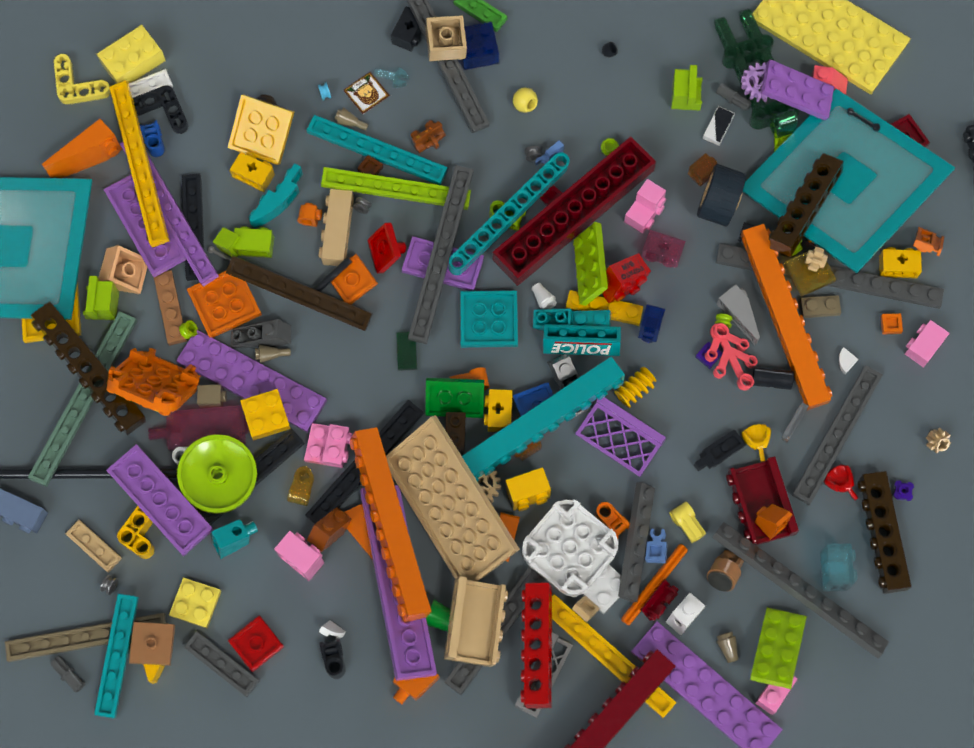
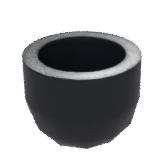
(609, 49)

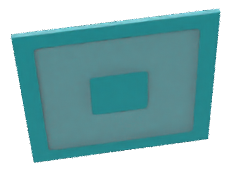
(880, 183)
(41, 243)

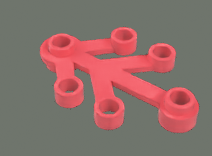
(731, 354)

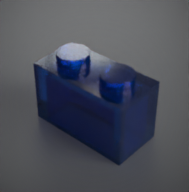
(651, 323)

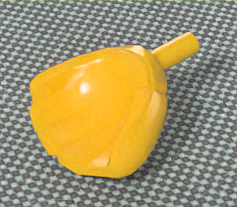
(757, 437)

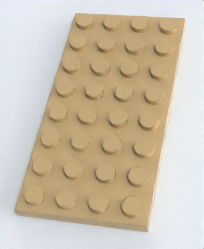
(450, 502)

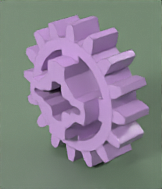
(755, 77)

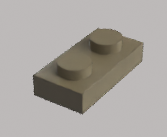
(820, 306)

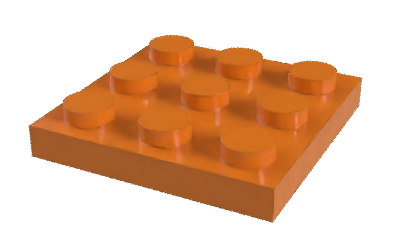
(224, 304)

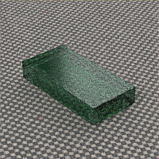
(406, 352)

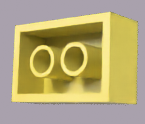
(131, 56)

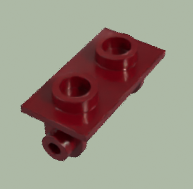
(655, 605)

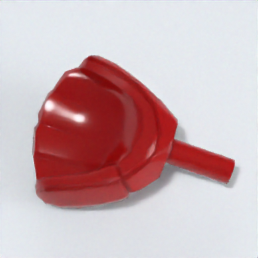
(841, 480)

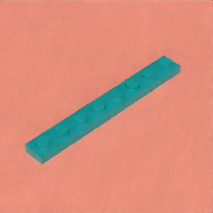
(377, 149)

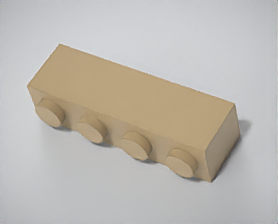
(337, 227)

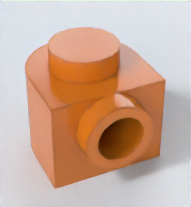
(309, 215)

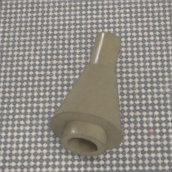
(346, 118)
(266, 353)

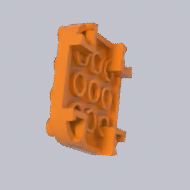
(153, 381)

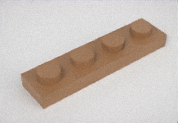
(169, 307)

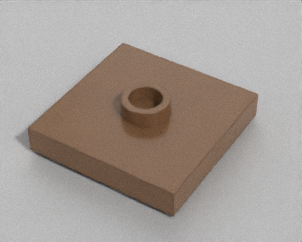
(152, 643)

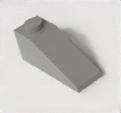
(737, 305)

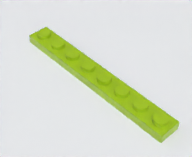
(386, 186)

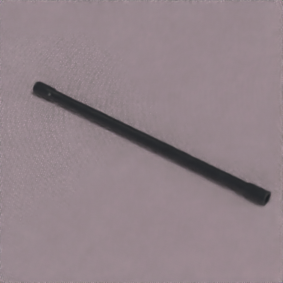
(74, 473)

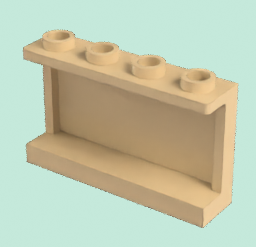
(475, 622)

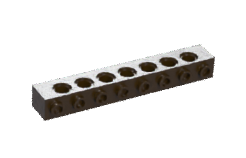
(49, 315)

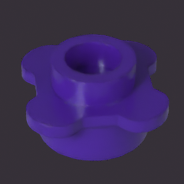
(898, 494)

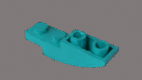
(275, 203)
(570, 317)

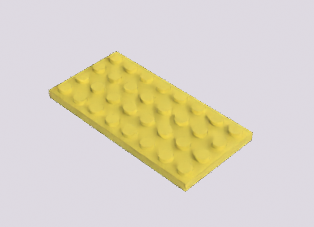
(835, 36)

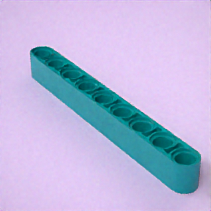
(506, 221)

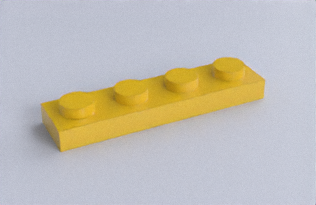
(620, 310)

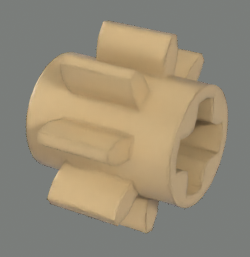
(816, 259)
(938, 440)

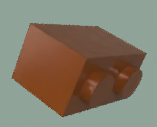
(329, 529)

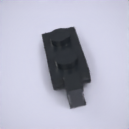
(720, 451)

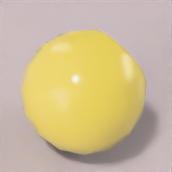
(525, 100)

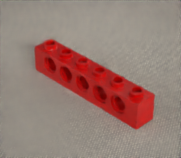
(543, 696)

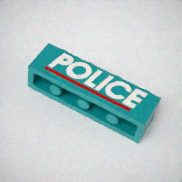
(581, 340)

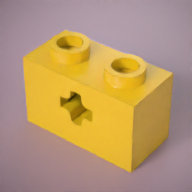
(260, 174)
(900, 263)
(498, 399)

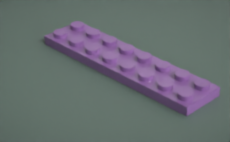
(250, 378)
(709, 692)

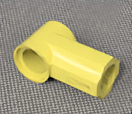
(685, 518)

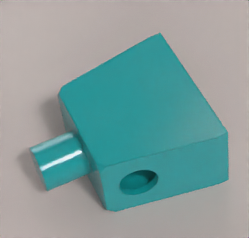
(225, 537)

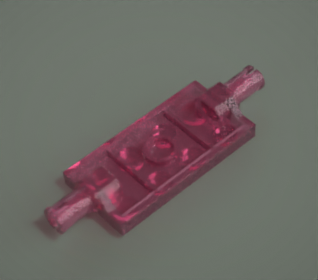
(190, 425)

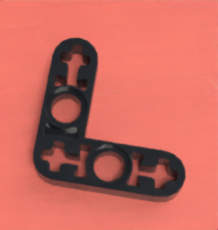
(161, 101)

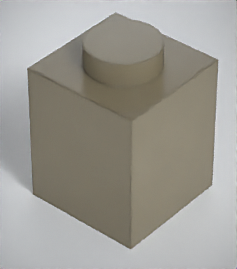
(211, 396)

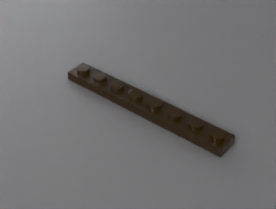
(299, 293)

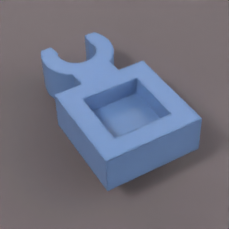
(656, 550)

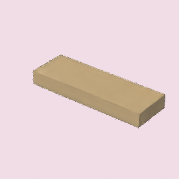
(93, 546)

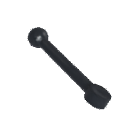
(876, 127)

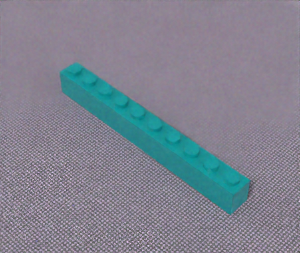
(544, 418)

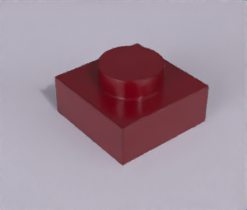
(550, 195)

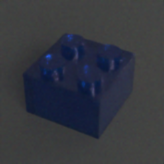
(481, 46)

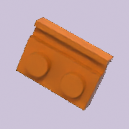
(928, 241)

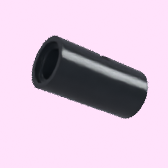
(773, 378)

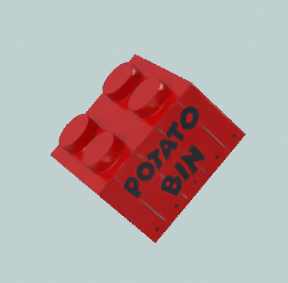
(625, 278)

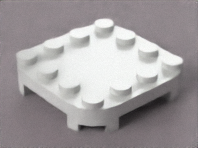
(570, 547)

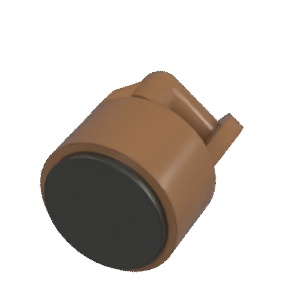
(724, 572)

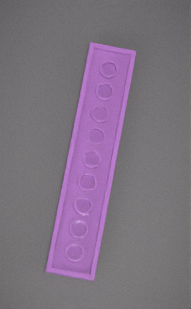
(408, 640)

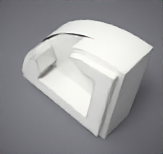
(846, 360)
(332, 629)

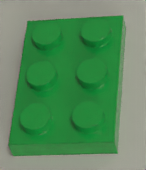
(454, 396)

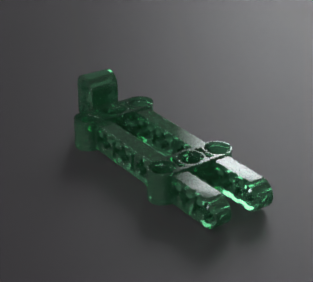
(780, 123)

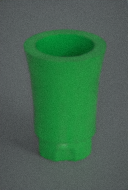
(438, 616)

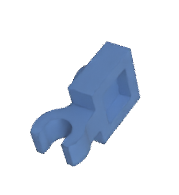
(556, 148)

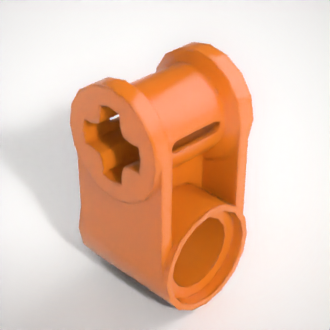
(613, 520)

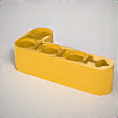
(137, 534)

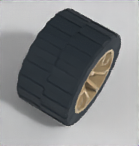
(721, 195)

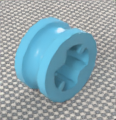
(324, 91)

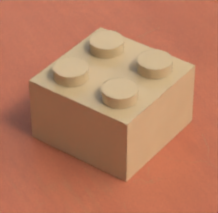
(446, 38)

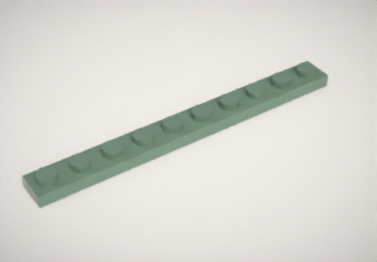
(80, 403)

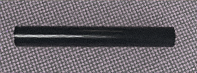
(333, 274)

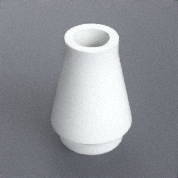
(543, 297)

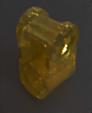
(301, 490)

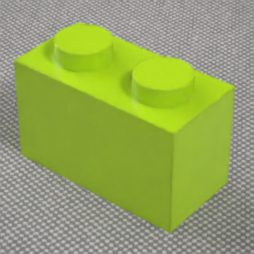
(254, 242)

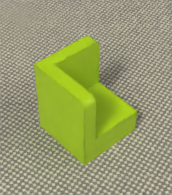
(226, 241)

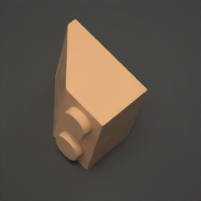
(124, 269)

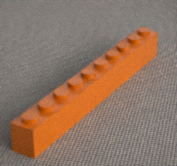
(786, 317)
(390, 525)

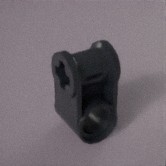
(333, 654)

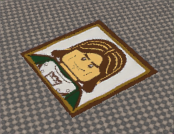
(366, 92)

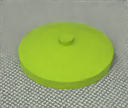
(217, 474)

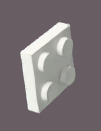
(605, 589)

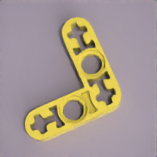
(70, 87)

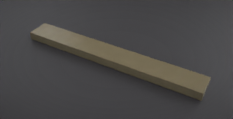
(67, 640)

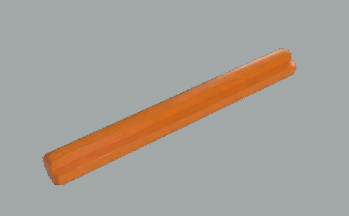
(662, 574)

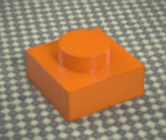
(891, 323)

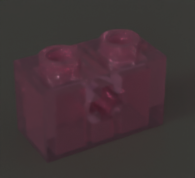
(656, 242)

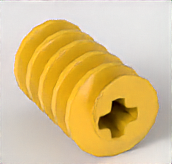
(635, 386)

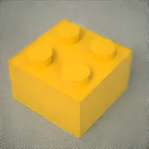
(265, 414)
(528, 489)

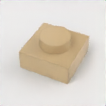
(585, 608)

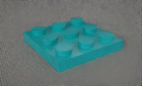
(489, 319)

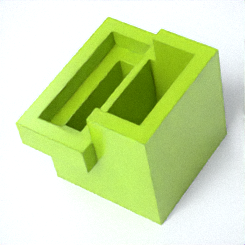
(686, 89)
(101, 300)

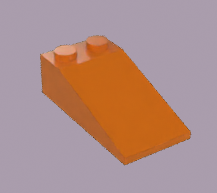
(84, 151)

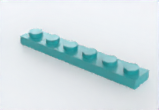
(116, 656)

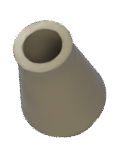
(728, 646)

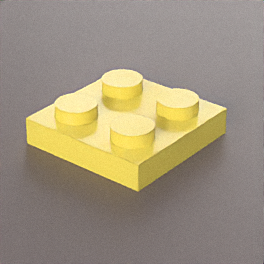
(195, 602)

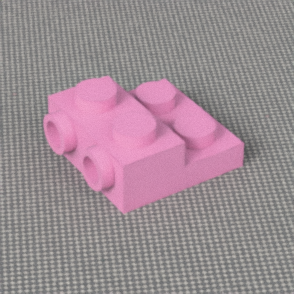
(328, 445)

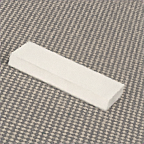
(150, 83)

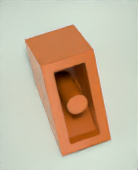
(772, 519)

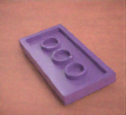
(797, 90)
(418, 259)

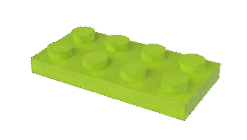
(590, 264)
(778, 648)

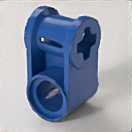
(153, 135)

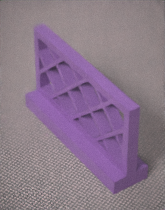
(629, 421)

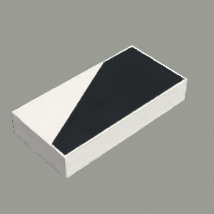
(718, 126)

